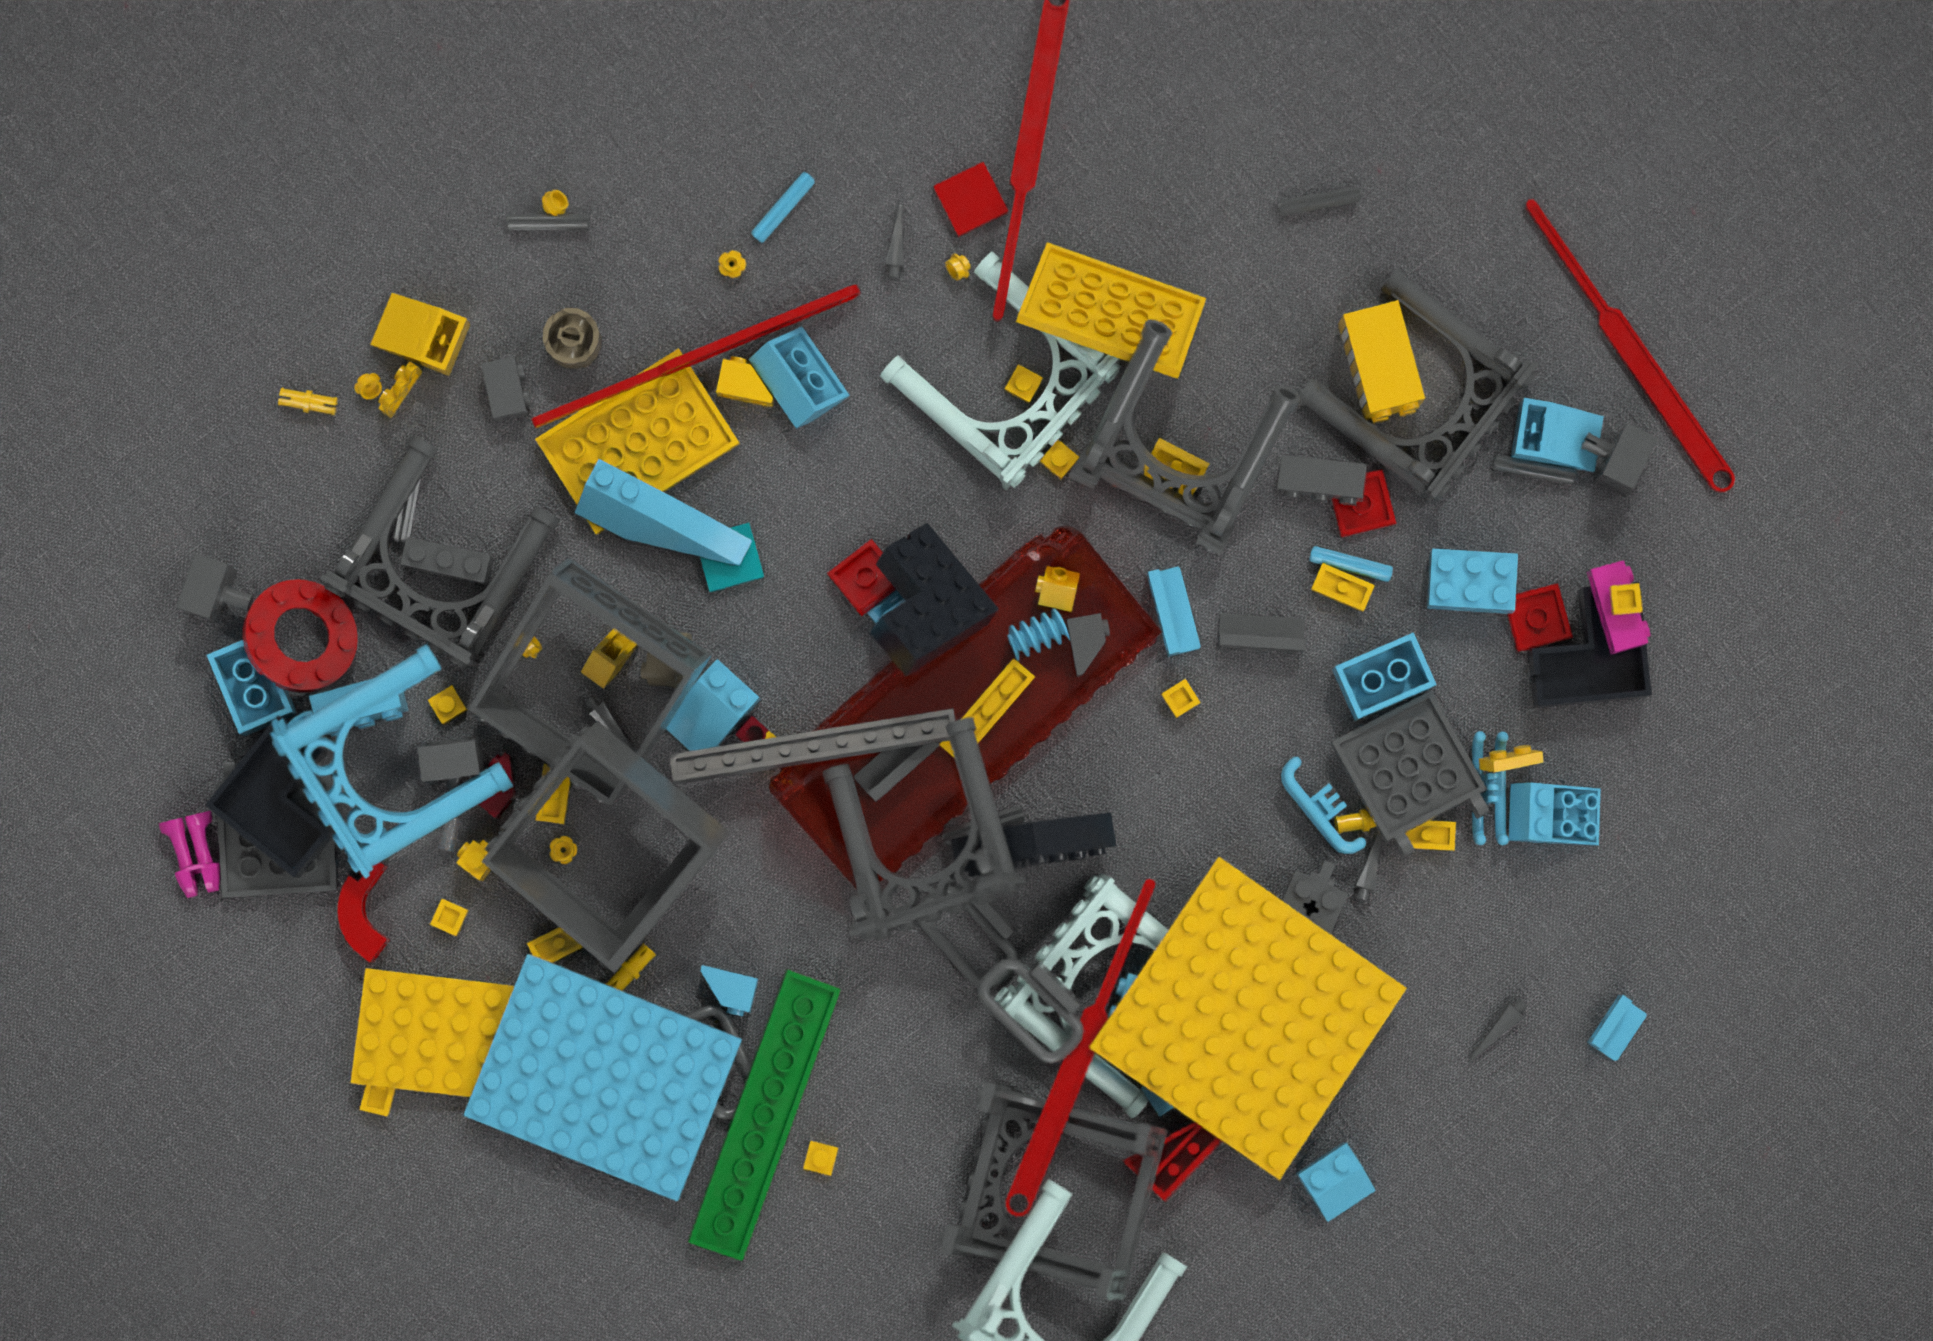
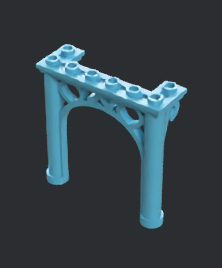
(307, 729)

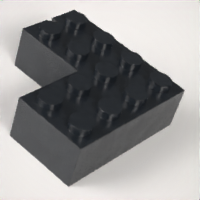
(940, 601)
(1588, 670)
(261, 806)
(1050, 839)

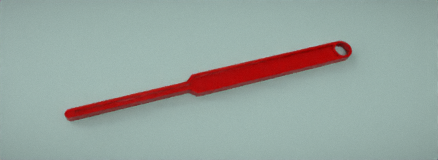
(1031, 133)
(704, 353)
(1641, 364)
(1073, 1072)

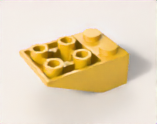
(421, 333)

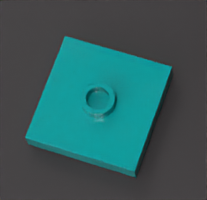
(724, 575)

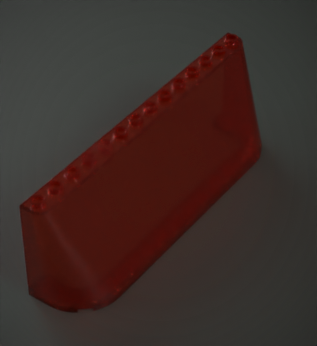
(955, 681)

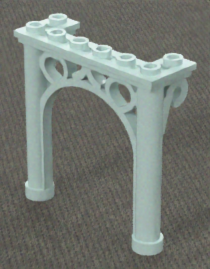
(966, 430)
(1014, 1000)
(986, 1314)

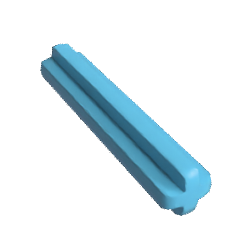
(783, 207)
(1351, 564)

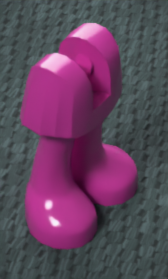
(186, 875)

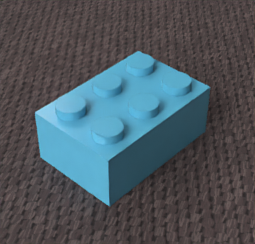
(1472, 581)
(1384, 676)
(249, 696)
(389, 710)

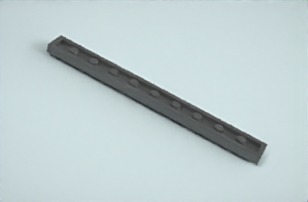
(810, 747)

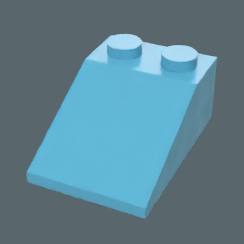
(712, 709)

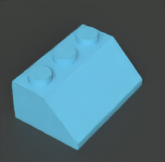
(798, 377)

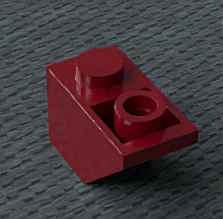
(501, 801)

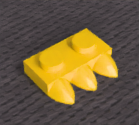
(405, 379)
(1177, 460)

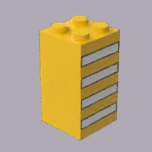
(1381, 362)

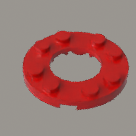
(272, 662)

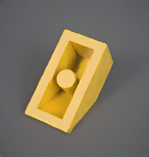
(742, 383)
(608, 658)

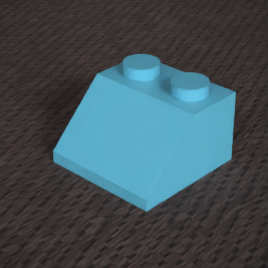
(1336, 1181)

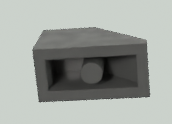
(1086, 639)

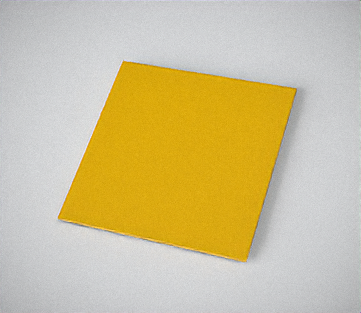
(1248, 1018)

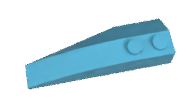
(655, 518)

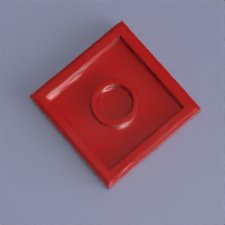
(970, 199)
(1369, 515)
(861, 578)
(1539, 618)

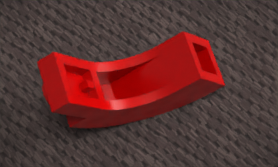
(353, 918)

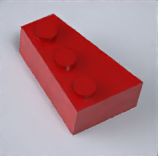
(1179, 1159)

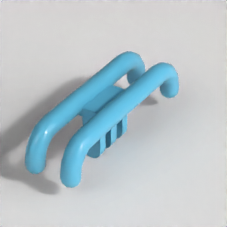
(1495, 790)
(1319, 809)

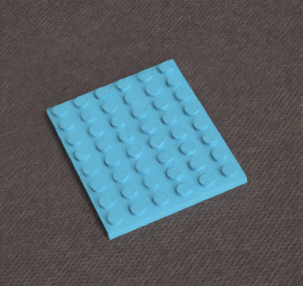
(602, 1077)

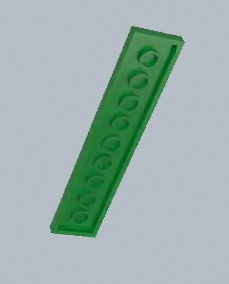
(764, 1115)

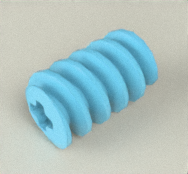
(1037, 633)

